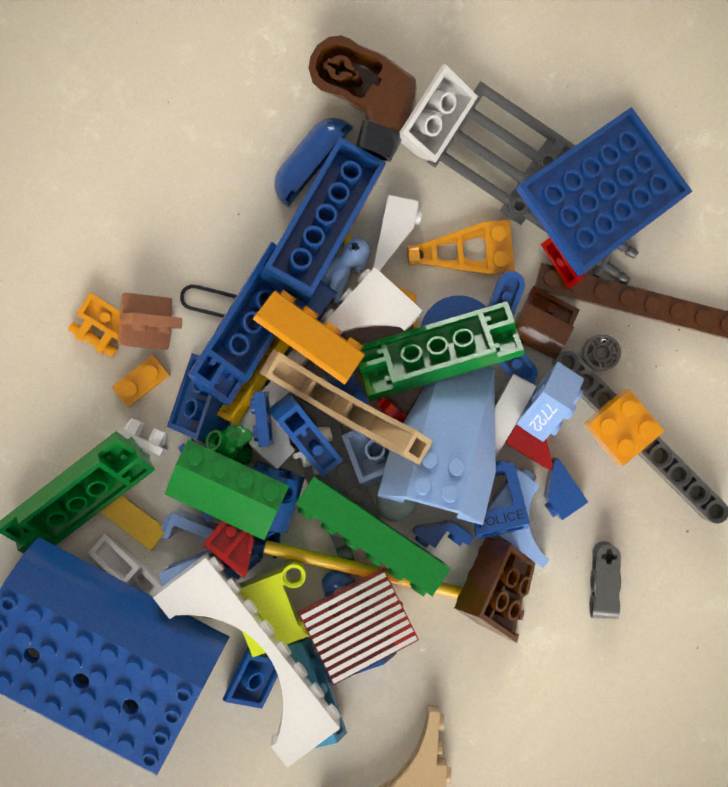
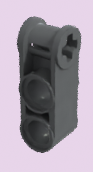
(605, 582)

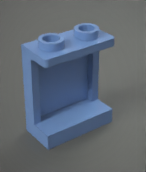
(188, 522)

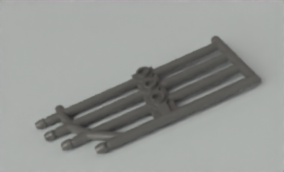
(553, 148)

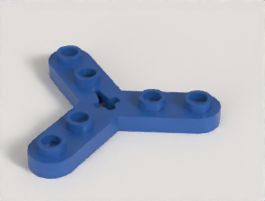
(510, 289)

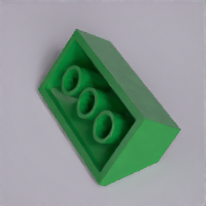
(226, 489)

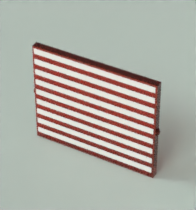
(358, 626)

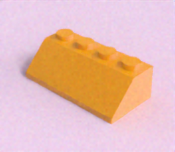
(310, 336)

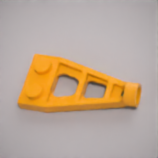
(497, 249)

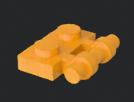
(104, 317)

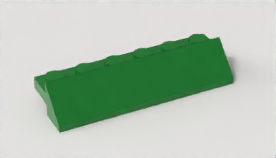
(440, 351)
(78, 493)

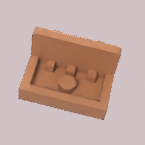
(146, 321)

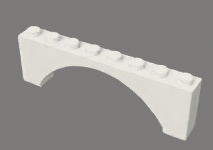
(370, 304)
(209, 592)

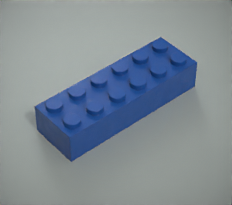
(323, 220)

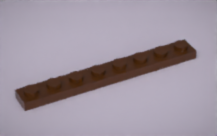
(637, 302)

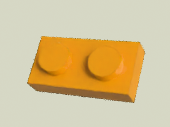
(141, 381)

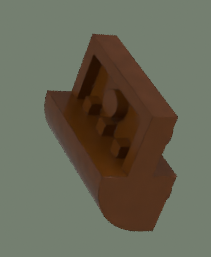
(545, 322)

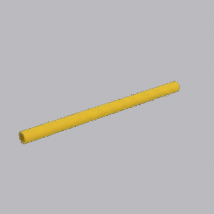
(344, 565)

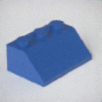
(195, 410)

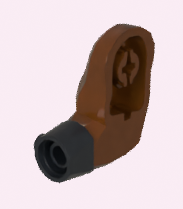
(370, 85)

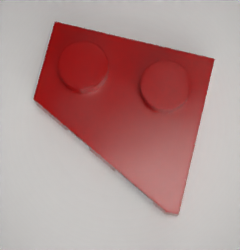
(231, 547)

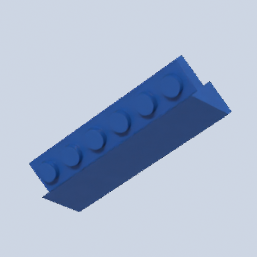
(237, 341)

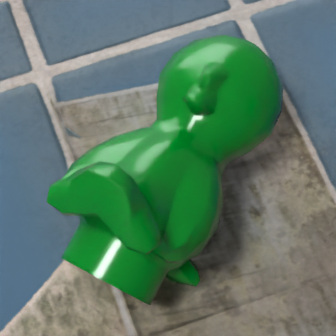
(232, 443)

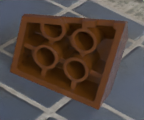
(497, 587)

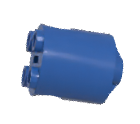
(285, 513)

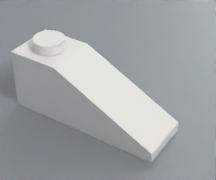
(396, 226)

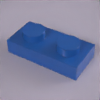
(263, 429)

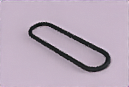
(205, 289)

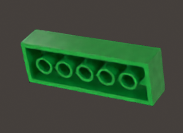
(372, 535)

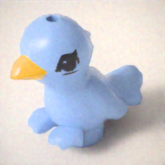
(354, 255)

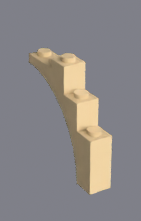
(345, 408)
(423, 766)

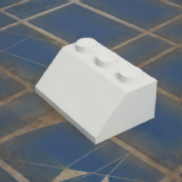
(437, 115)

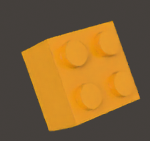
(623, 427)

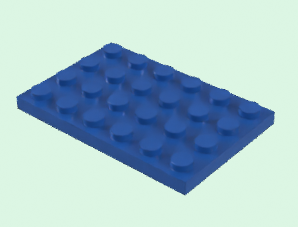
(603, 191)

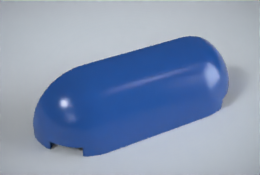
(308, 158)

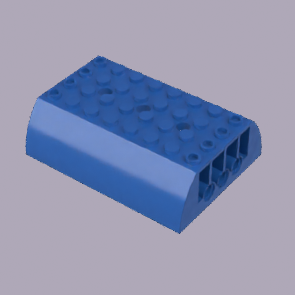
(116, 638)

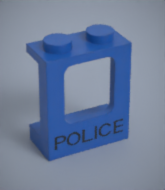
(506, 518)

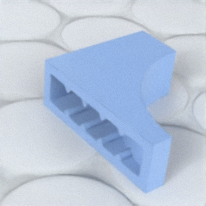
(522, 538)

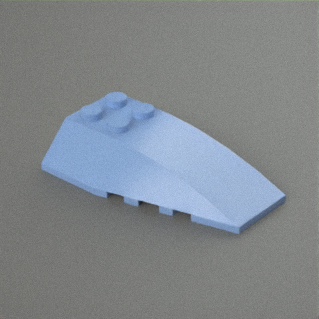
(461, 459)

